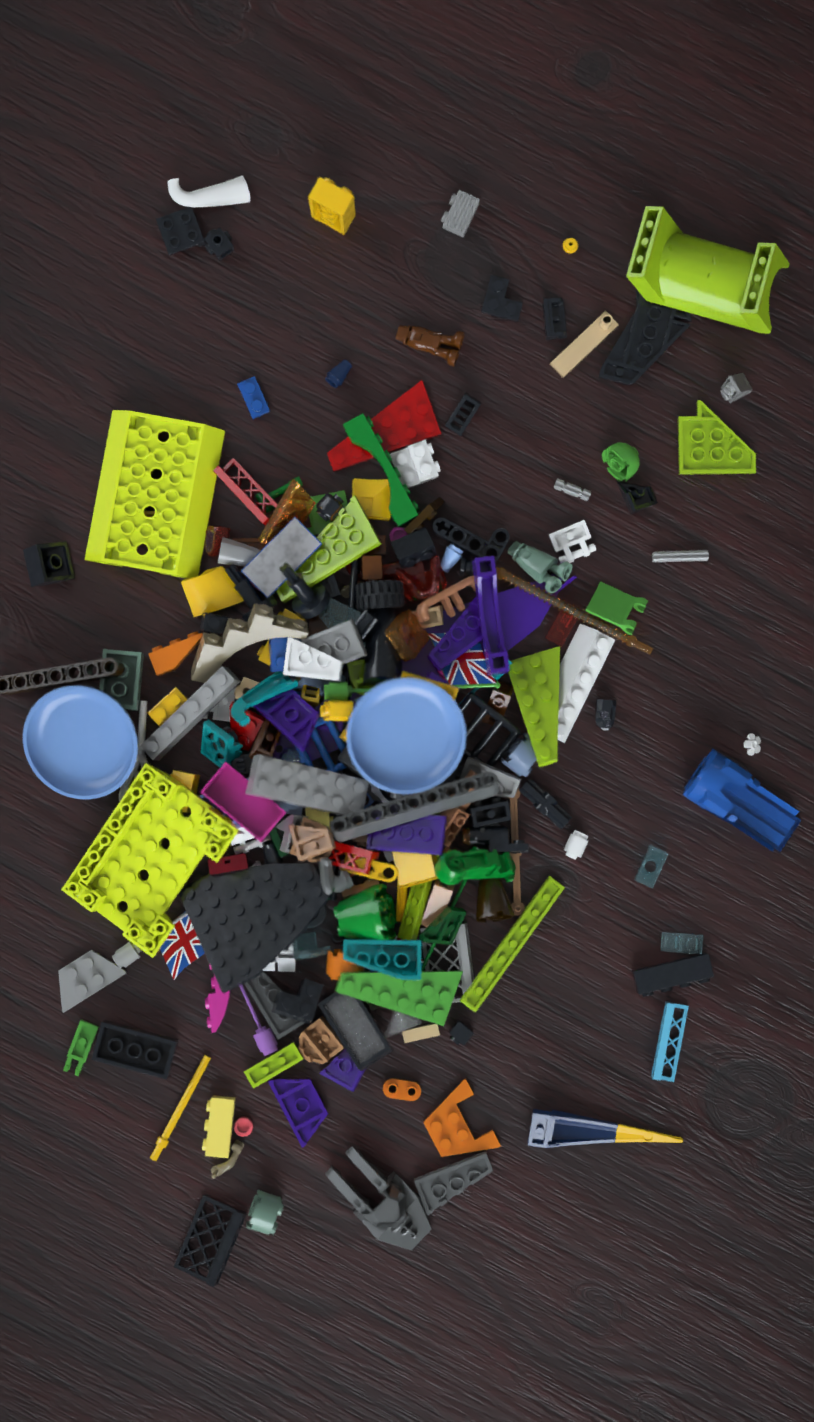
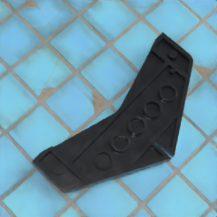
(643, 340)

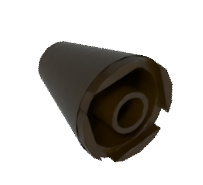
(492, 901)

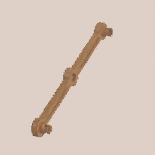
(517, 905)

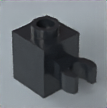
(242, 764)

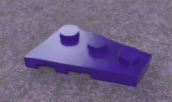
(343, 1071)

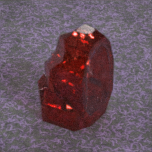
(214, 538)

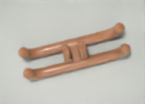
(452, 591)

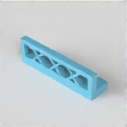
(663, 1043)

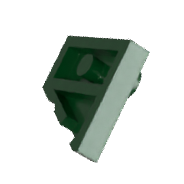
(444, 927)

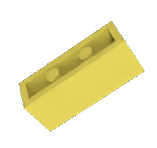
(219, 1126)

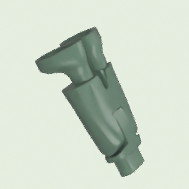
(537, 563)

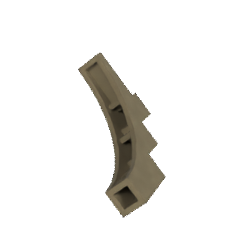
(238, 634)

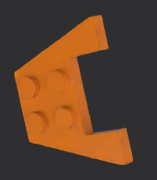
(450, 1129)

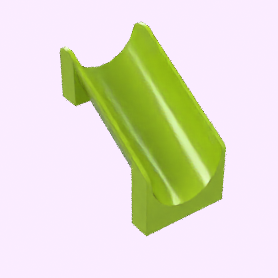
(703, 274)

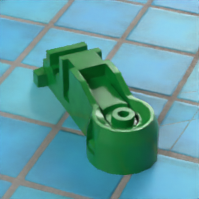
(476, 864)

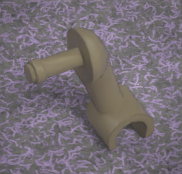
(219, 1169)

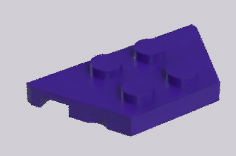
(290, 716)
(300, 1105)

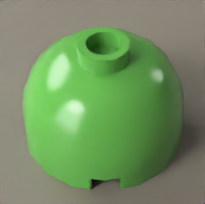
(622, 460)

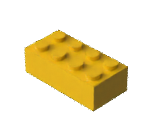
(332, 205)

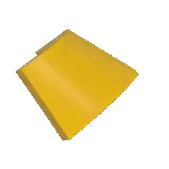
(210, 591)

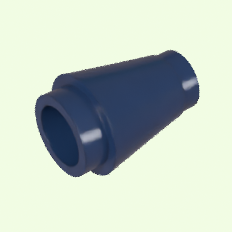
(337, 375)

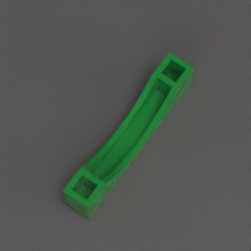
(362, 435)

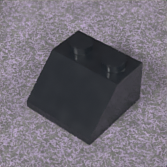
(48, 563)

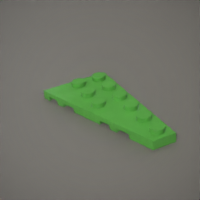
(423, 998)

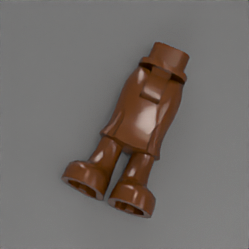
(430, 341)

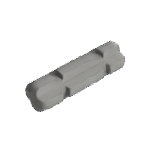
(572, 489)

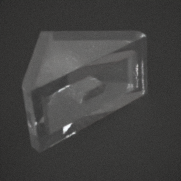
(401, 1022)

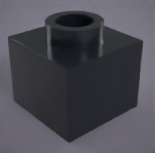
(460, 1033)

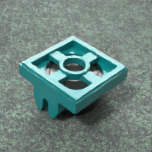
(219, 744)

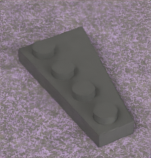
(264, 994)
(444, 1183)

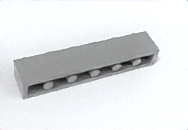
(190, 713)

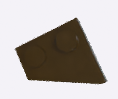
(428, 513)

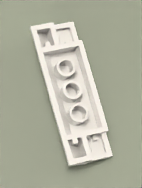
(578, 673)

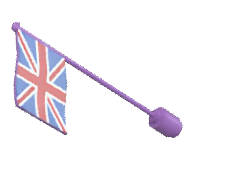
(182, 949)

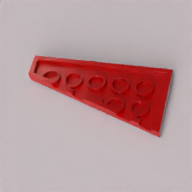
(398, 425)

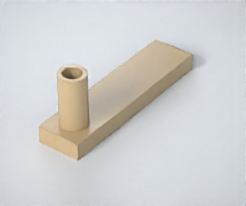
(584, 344)

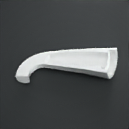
(225, 193)

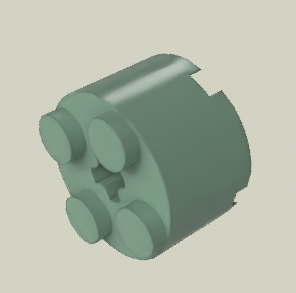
(264, 1212)

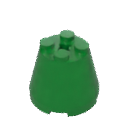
(367, 915)

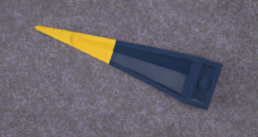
(567, 1129)

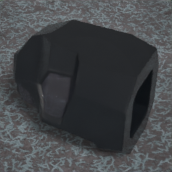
(605, 713)

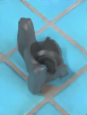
(331, 882)

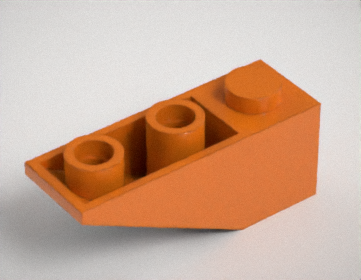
(171, 656)

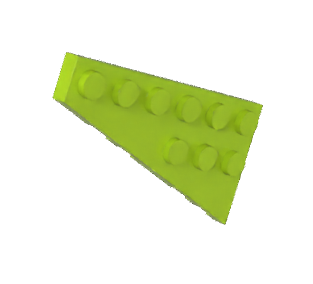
(342, 543)
(537, 693)

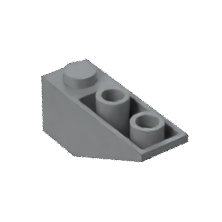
(735, 387)

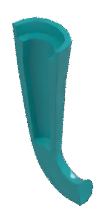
(268, 688)

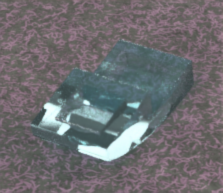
(681, 942)

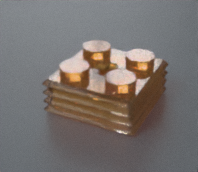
(407, 635)

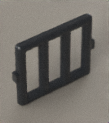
(500, 721)

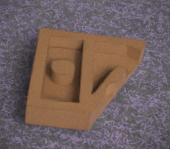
(311, 841)

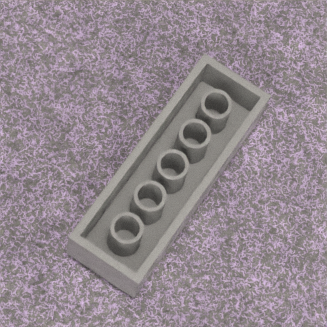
(306, 786)

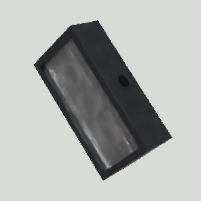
(356, 1029)

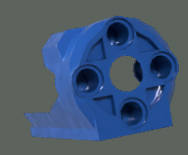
(737, 799)

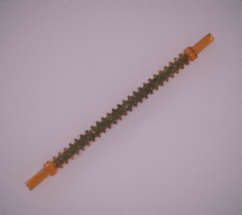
(630, 640)

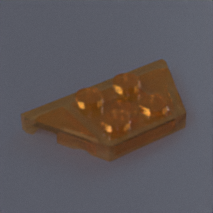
(292, 504)

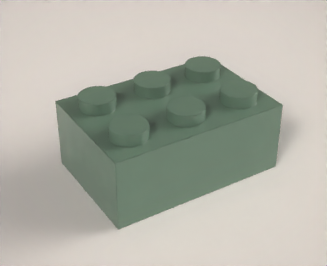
(127, 686)

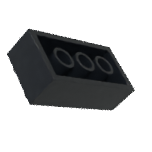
(135, 1049)

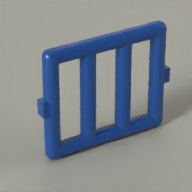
(304, 758)

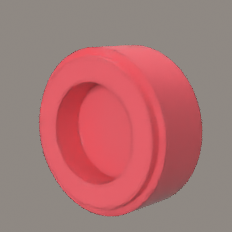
(243, 1126)

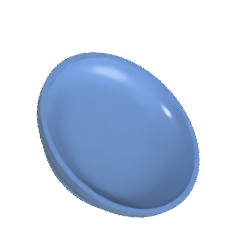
(406, 735)
(80, 742)

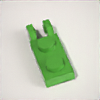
(81, 1045)

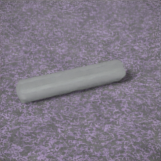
(680, 556)

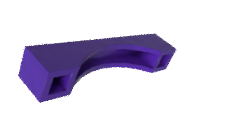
(487, 599)

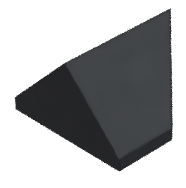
(636, 496)

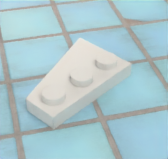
(310, 663)

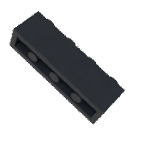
(673, 973)

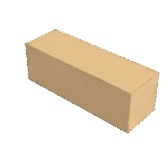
(421, 1032)

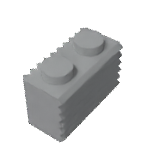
(460, 213)

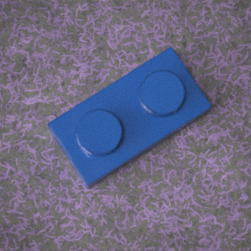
(253, 397)

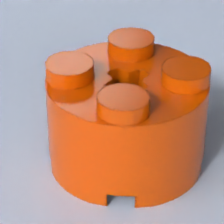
(336, 964)

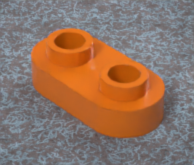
(402, 1087)

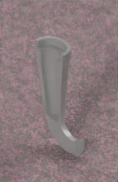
(236, 553)

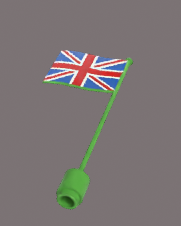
(464, 672)

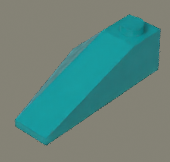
(390, 957)

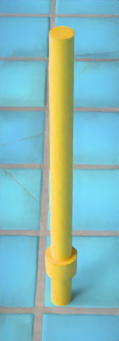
(162, 1140)

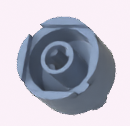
(520, 756)

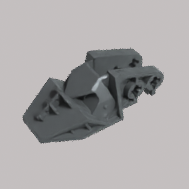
(400, 1216)

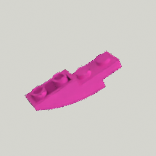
(217, 1004)

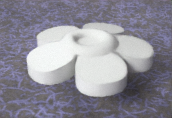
(752, 744)

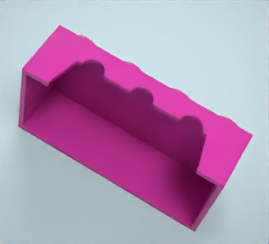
(251, 812)

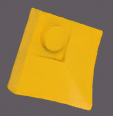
(373, 497)

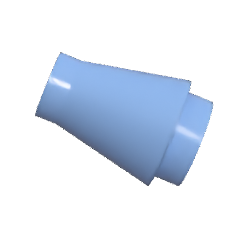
(451, 557)

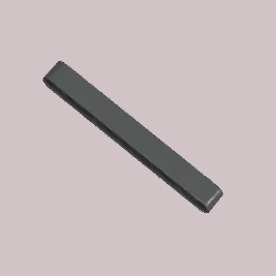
(424, 808)

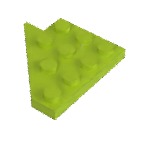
(711, 446)

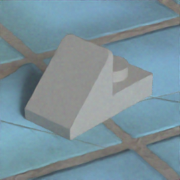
(287, 841)

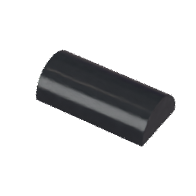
(383, 660)

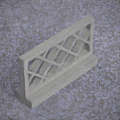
(464, 957)

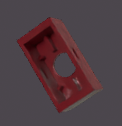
(237, 862)

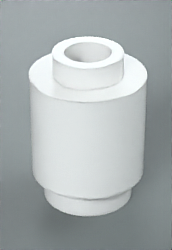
(576, 844)

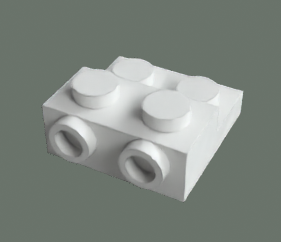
(416, 464)

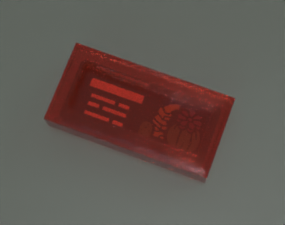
(561, 628)

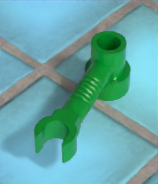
(274, 494)

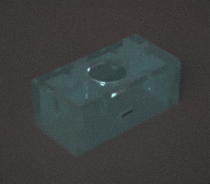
(659, 858)

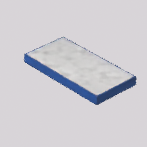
(291, 546)

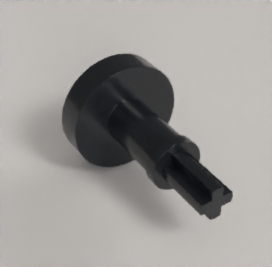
(247, 591)
(309, 600)

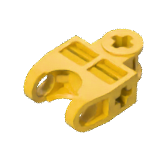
(376, 872)

